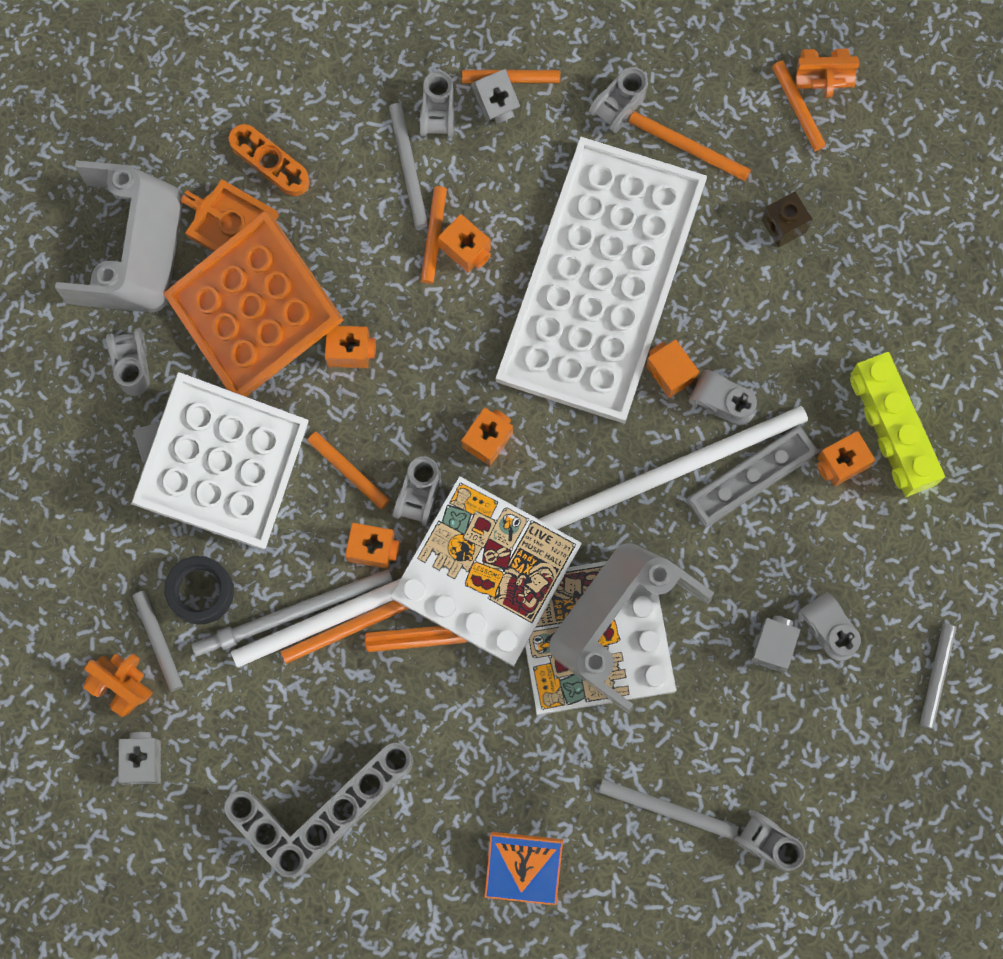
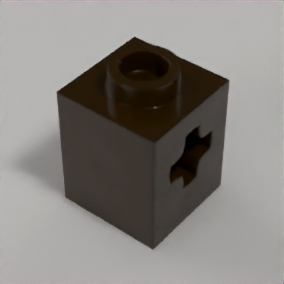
(786, 219)

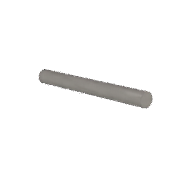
(408, 166)
(668, 809)

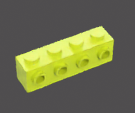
(896, 424)

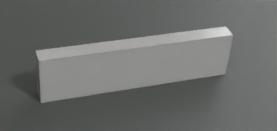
(752, 476)

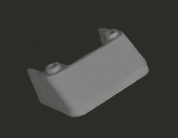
(148, 246)
(577, 638)

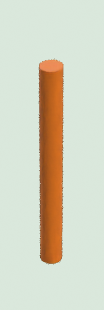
(689, 146)
(342, 631)

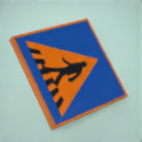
(523, 868)

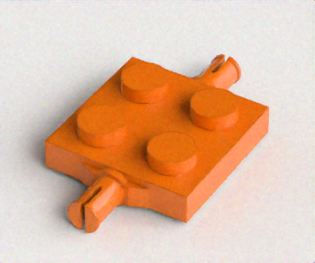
(222, 214)

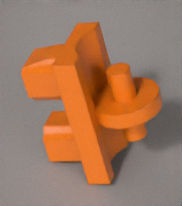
(826, 72)
(120, 677)

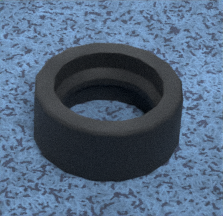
(190, 565)

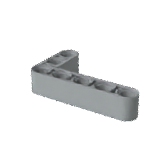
(325, 816)

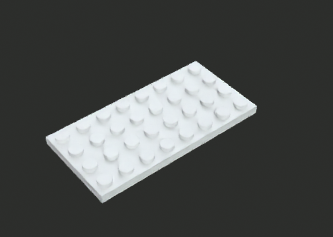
(601, 280)

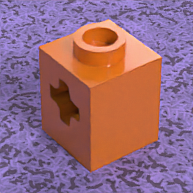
(465, 232)
(339, 339)
(671, 367)
(851, 447)
(488, 449)
(364, 535)

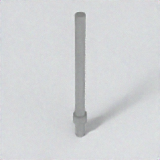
(228, 637)

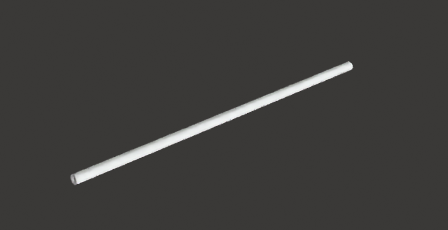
(556, 519)

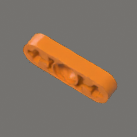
(269, 147)

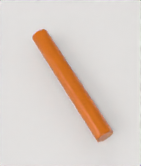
(515, 76)
(798, 106)
(434, 231)
(348, 470)

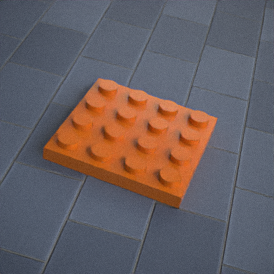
(253, 306)

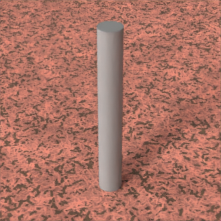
(157, 641)
(938, 676)

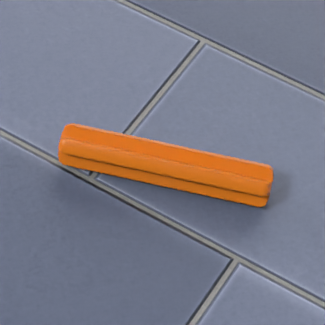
(410, 638)

